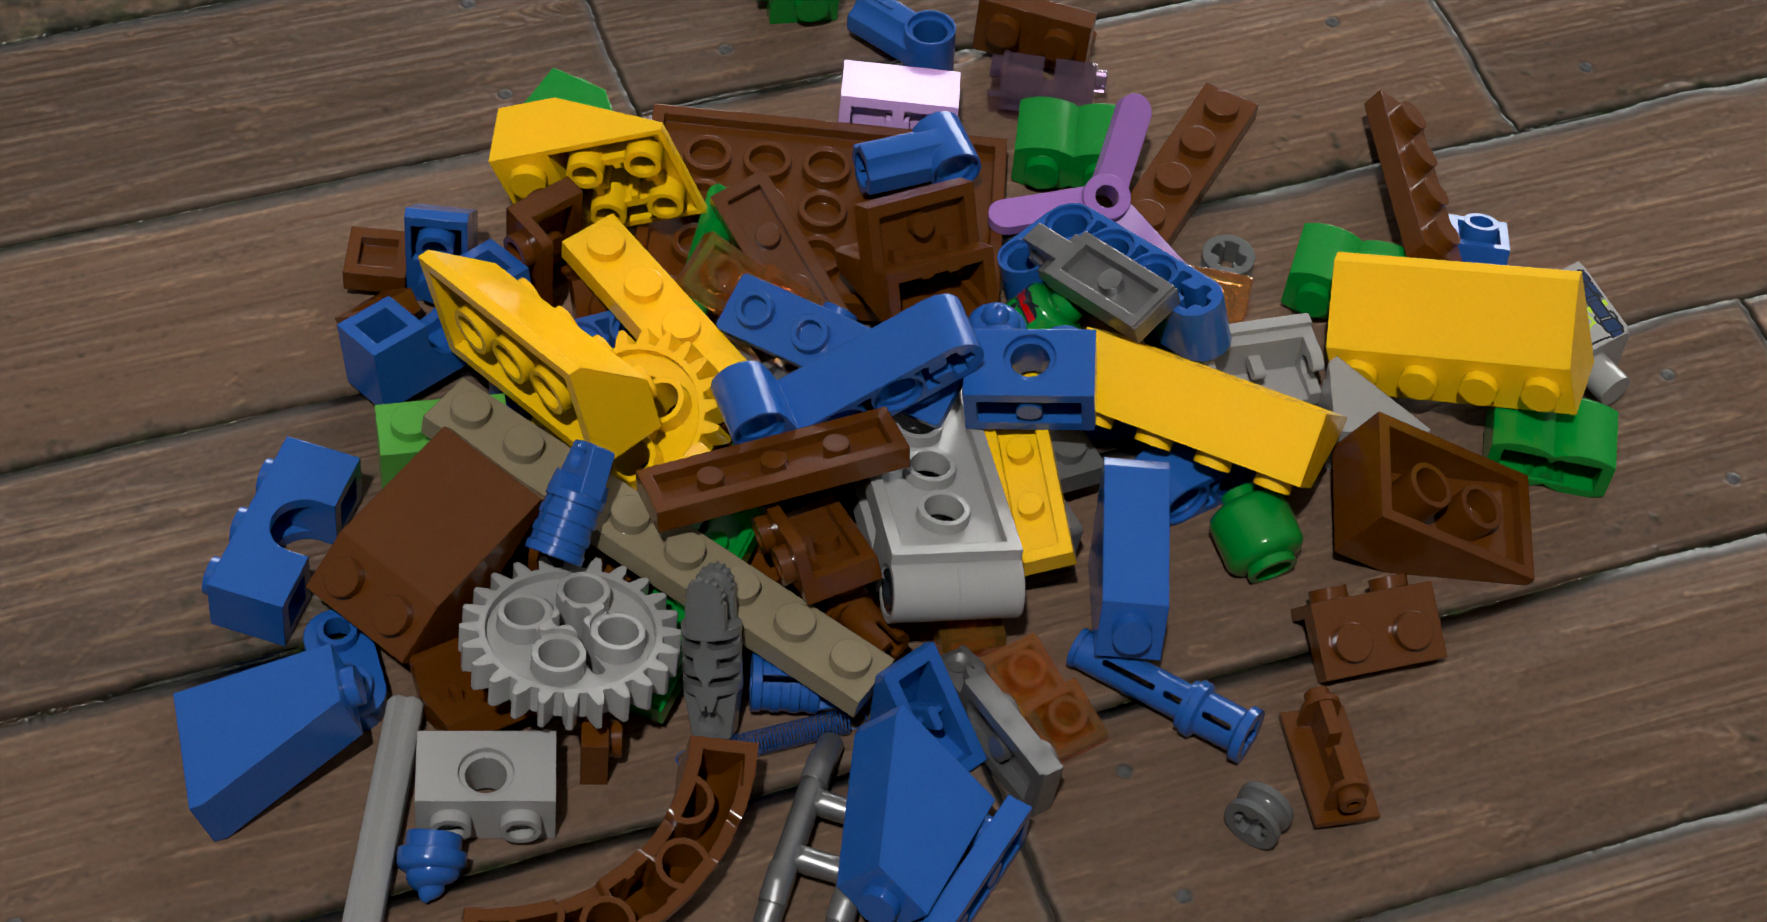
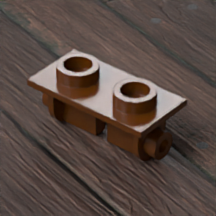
(1328, 761)

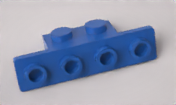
(805, 331)

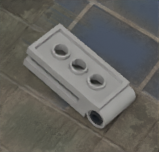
(942, 528)

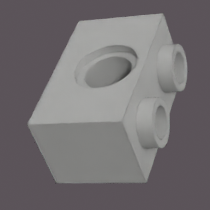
(512, 762)

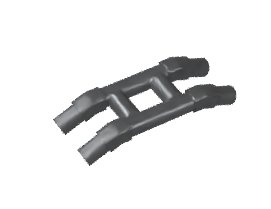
(792, 854)

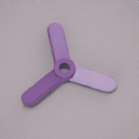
(1109, 179)

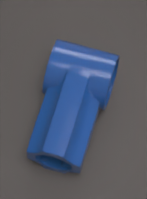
(911, 37)
(931, 153)

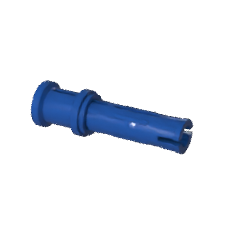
(1197, 702)

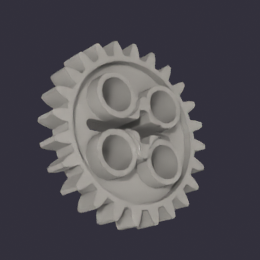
(569, 642)

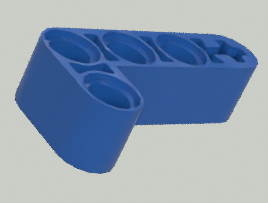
(1194, 329)
(880, 368)

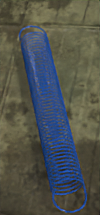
(798, 740)

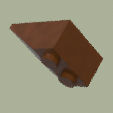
(1429, 506)
(426, 546)

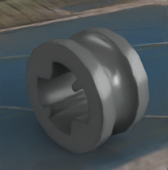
(1228, 249)
(1259, 815)

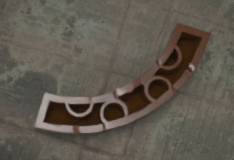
(680, 856)

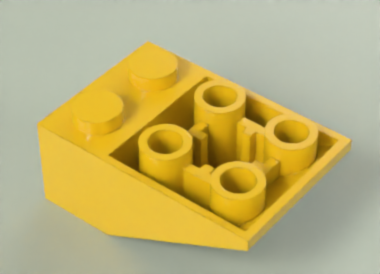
(614, 157)

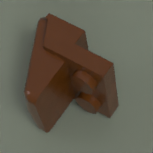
(919, 248)

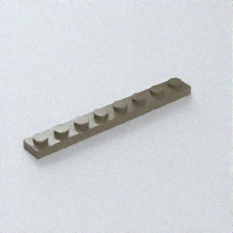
(774, 619)

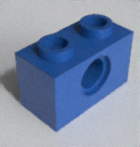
(1054, 400)

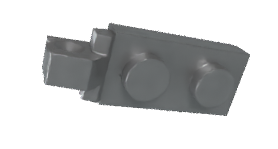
(1102, 281)
(1012, 748)

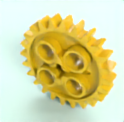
(680, 379)

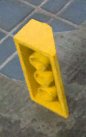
(1462, 331)
(540, 354)
(1213, 413)

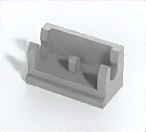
(1276, 355)

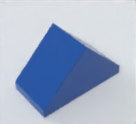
(929, 694)

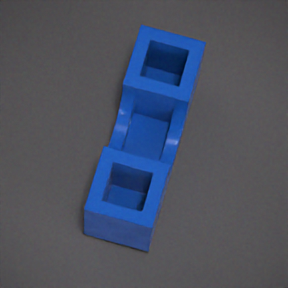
(394, 353)
(298, 496)

